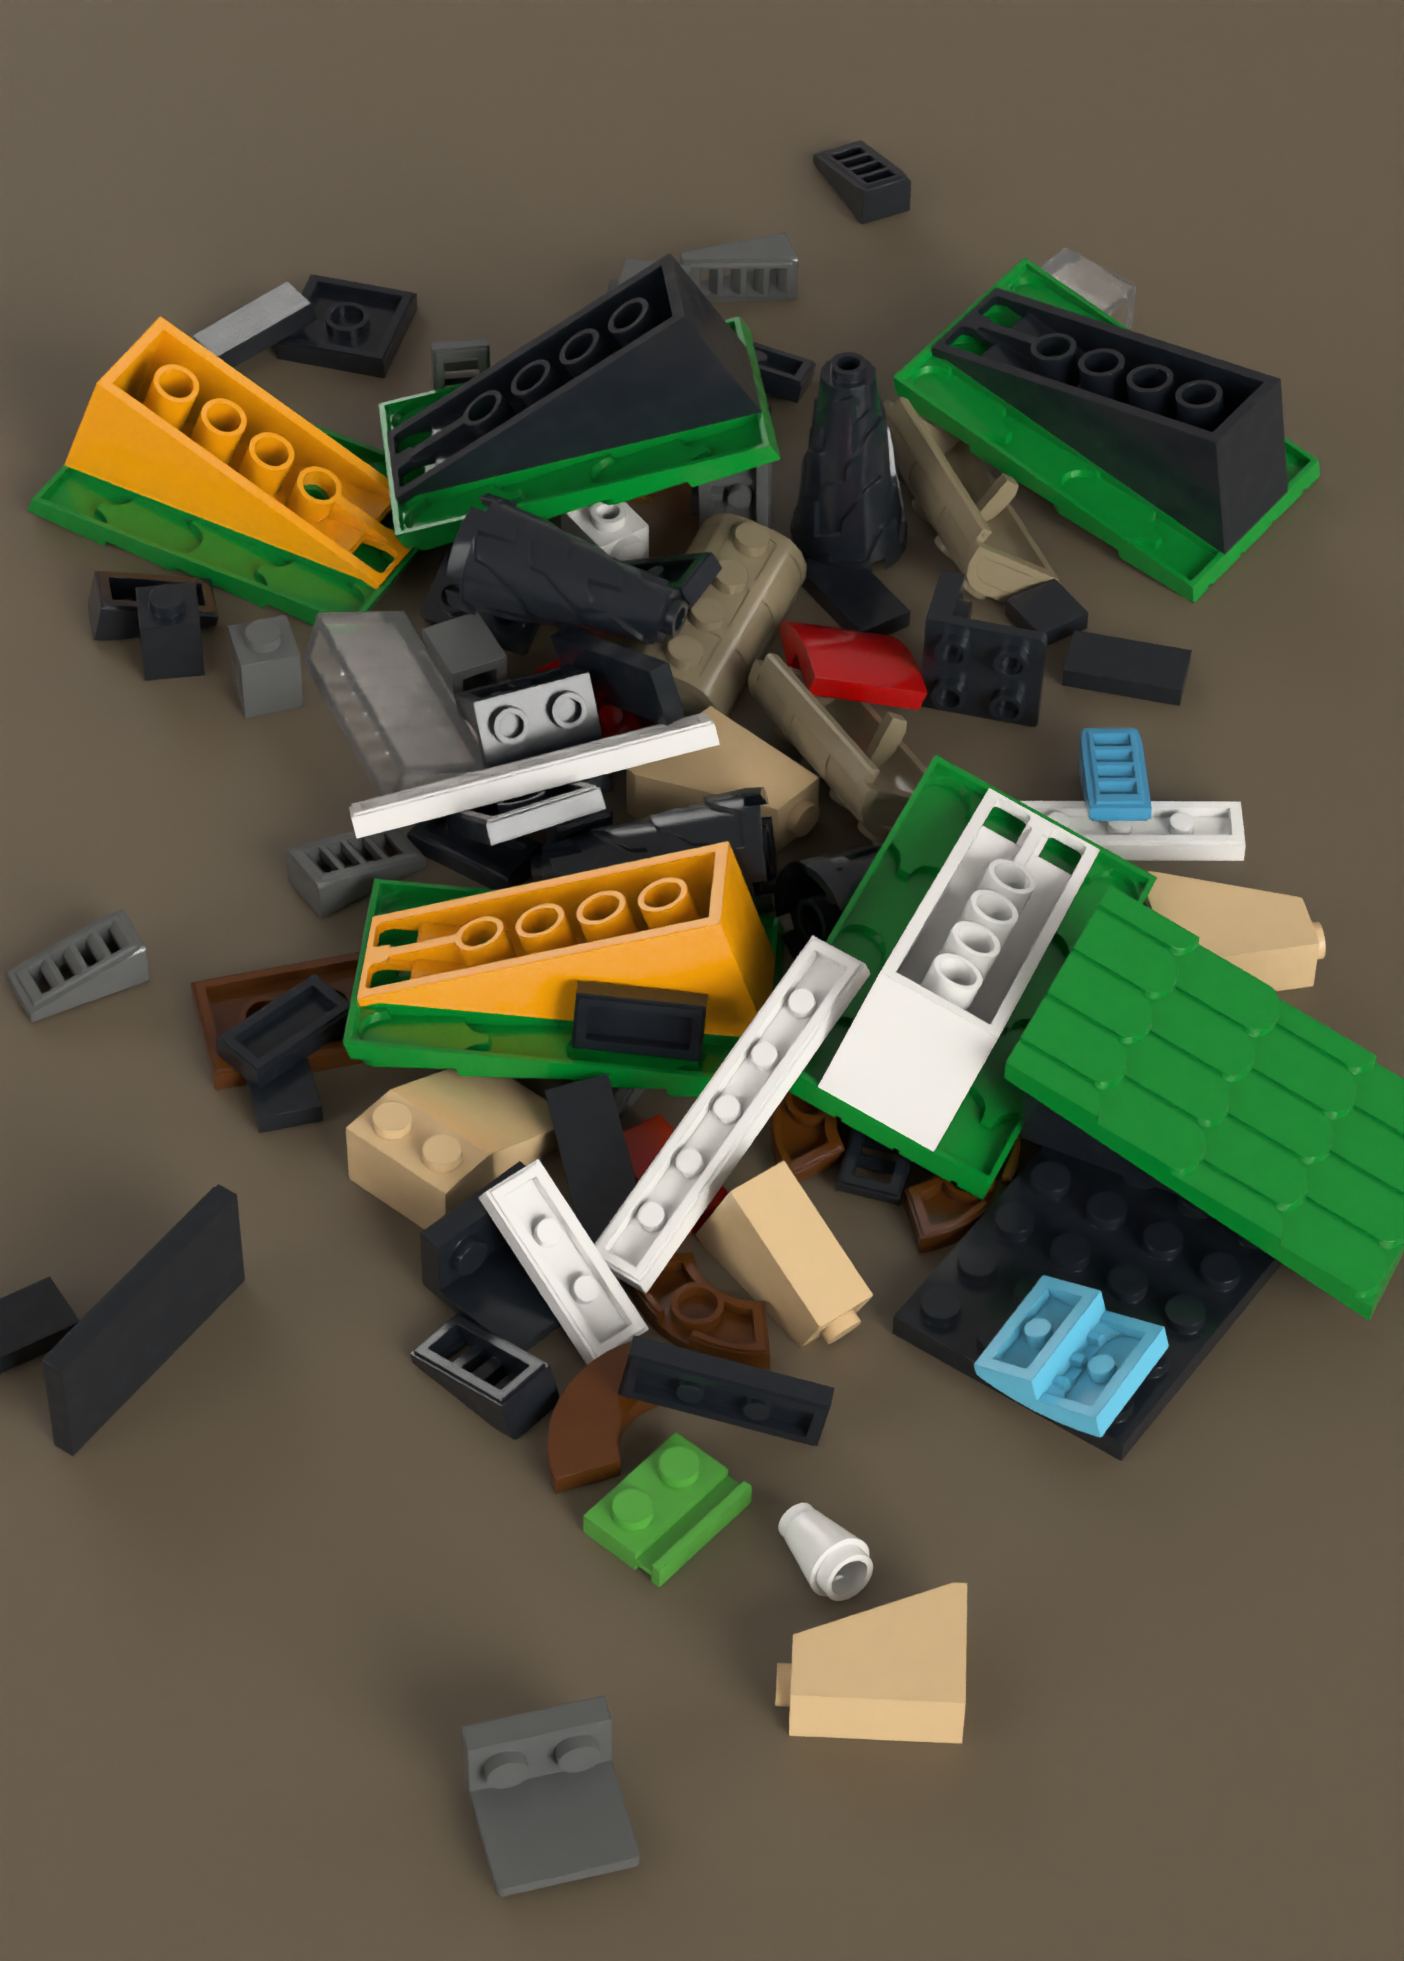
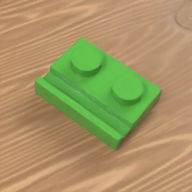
(667, 1509)

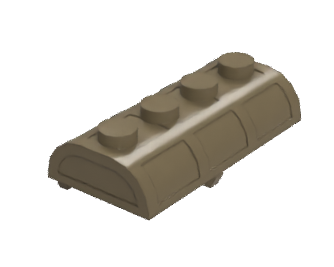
(965, 507)
(734, 614)
(842, 744)

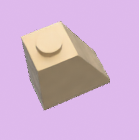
(735, 764)
(1248, 927)
(786, 1256)
(882, 1672)

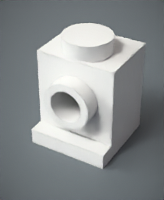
(612, 528)

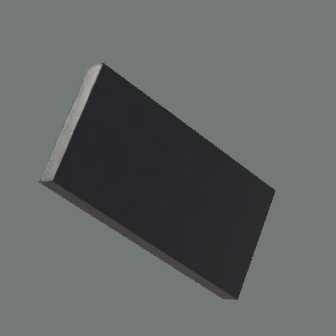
(144, 1319)

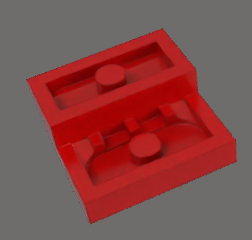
(853, 665)

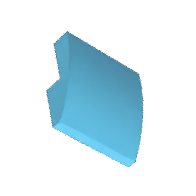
(1071, 1356)

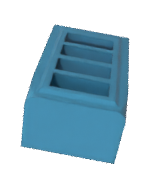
(1113, 774)

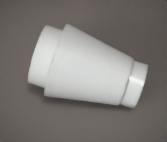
(828, 1554)

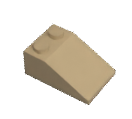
(445, 1140)

